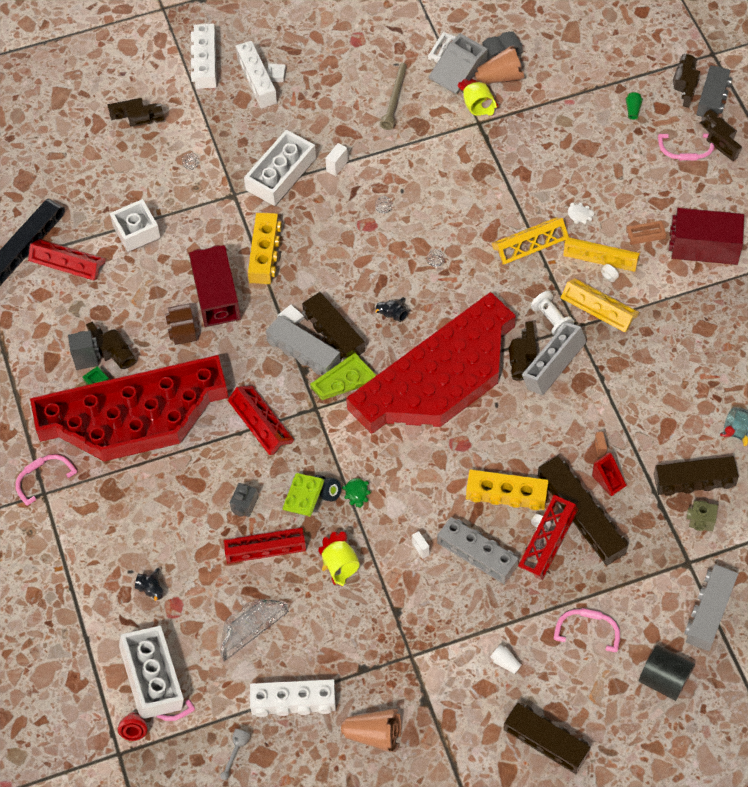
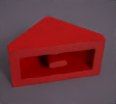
(608, 474)

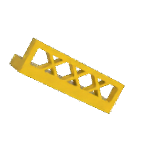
(528, 233)
(600, 254)
(599, 304)

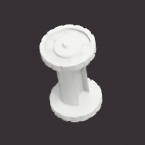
(552, 312)

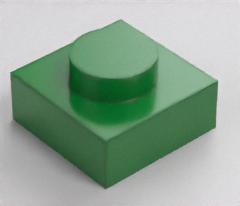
(94, 376)

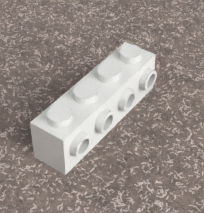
(204, 56)
(292, 697)

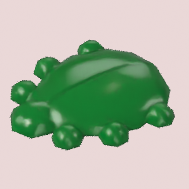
(356, 491)

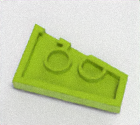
(344, 377)

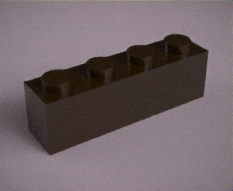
(332, 326)
(696, 475)
(547, 738)

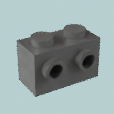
(84, 350)

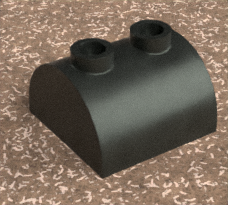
(666, 672)

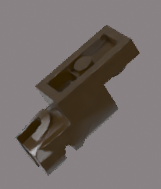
(686, 78)
(136, 112)
(721, 134)
(112, 346)
(522, 351)

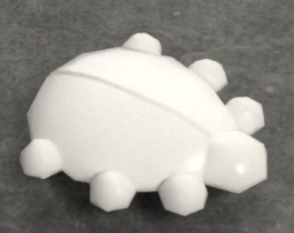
(579, 213)

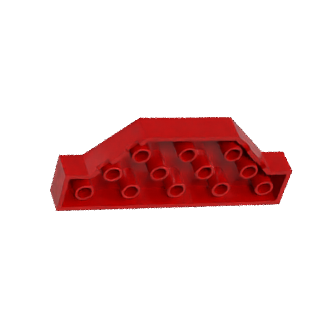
(440, 373)
(131, 411)

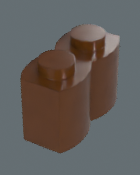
(182, 324)

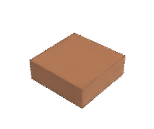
(600, 444)

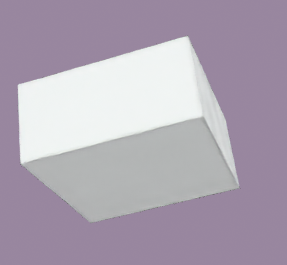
(336, 159)

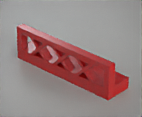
(65, 259)
(257, 419)
(555, 539)
(265, 548)

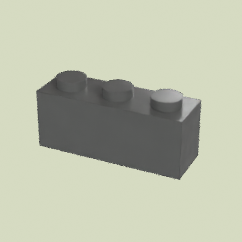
(714, 90)

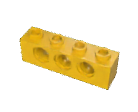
(258, 272)
(498, 482)

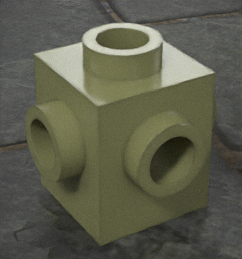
(702, 516)

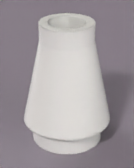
(505, 659)

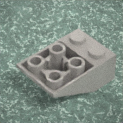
(458, 63)

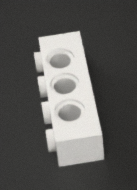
(256, 74)

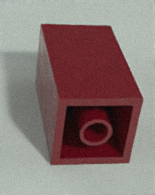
(706, 236)
(214, 285)

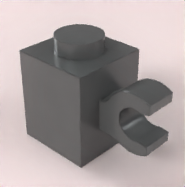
(243, 500)

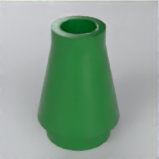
(633, 104)

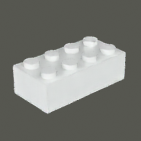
(280, 167)
(150, 672)

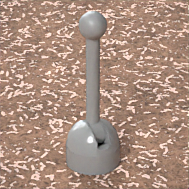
(240, 739)

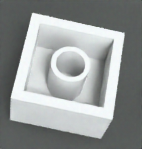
(135, 225)

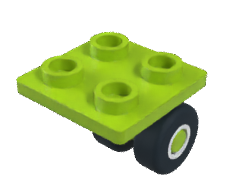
(305, 492)

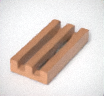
(647, 234)

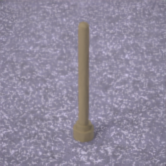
(387, 121)

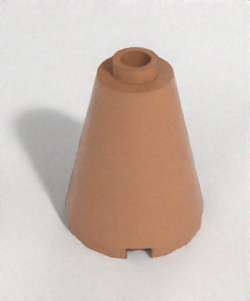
(500, 68)
(374, 729)

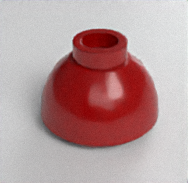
(132, 727)

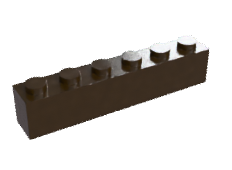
(590, 517)

